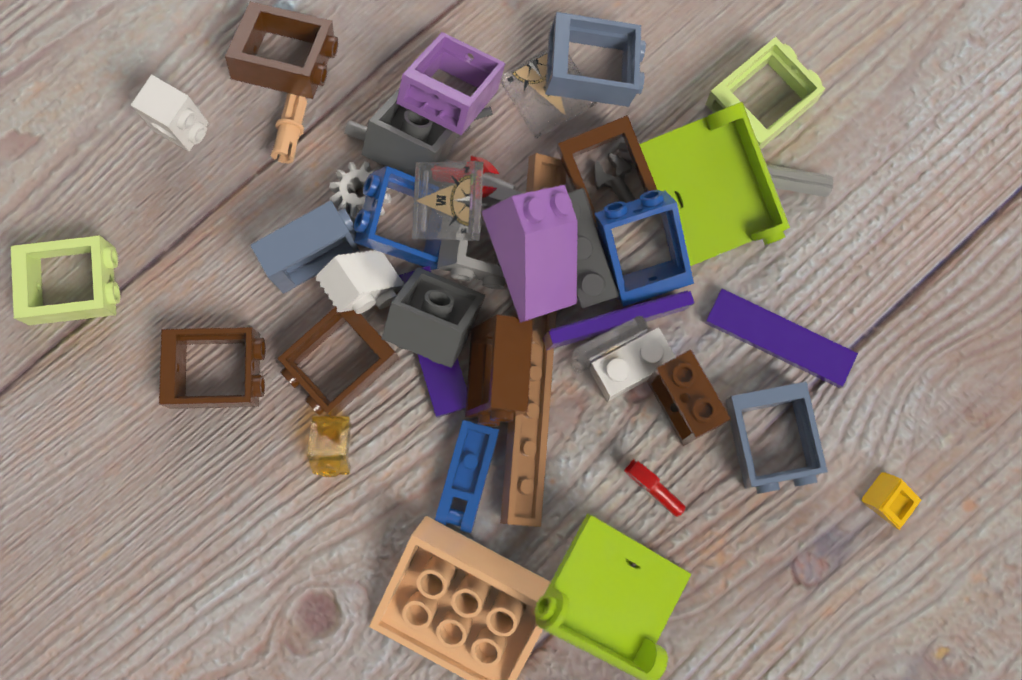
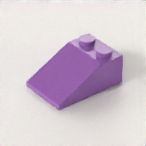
(536, 249)

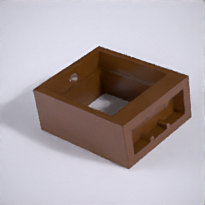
(277, 75)
(600, 136)
(314, 338)
(173, 367)
(499, 370)
(687, 386)

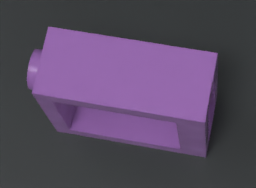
(441, 102)

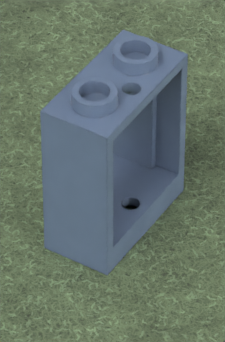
(597, 33)
(305, 246)
(800, 398)

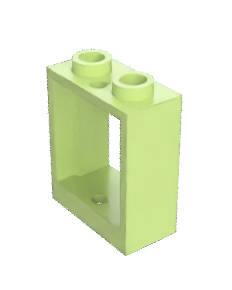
(787, 66)
(28, 281)

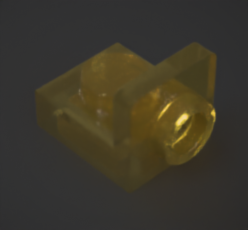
(329, 445)

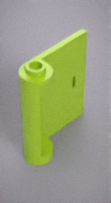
(719, 181)
(608, 604)

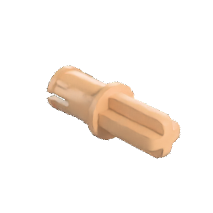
(289, 128)

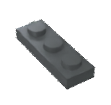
(594, 273)

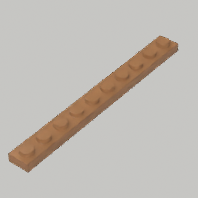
(529, 431)

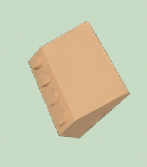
(461, 605)

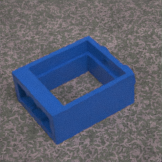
(368, 217)
(657, 278)

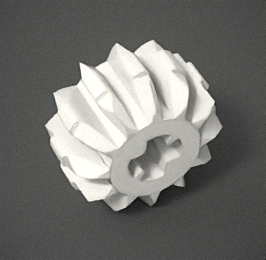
(345, 190)

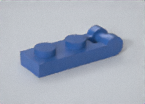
(467, 474)

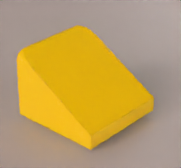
(891, 499)

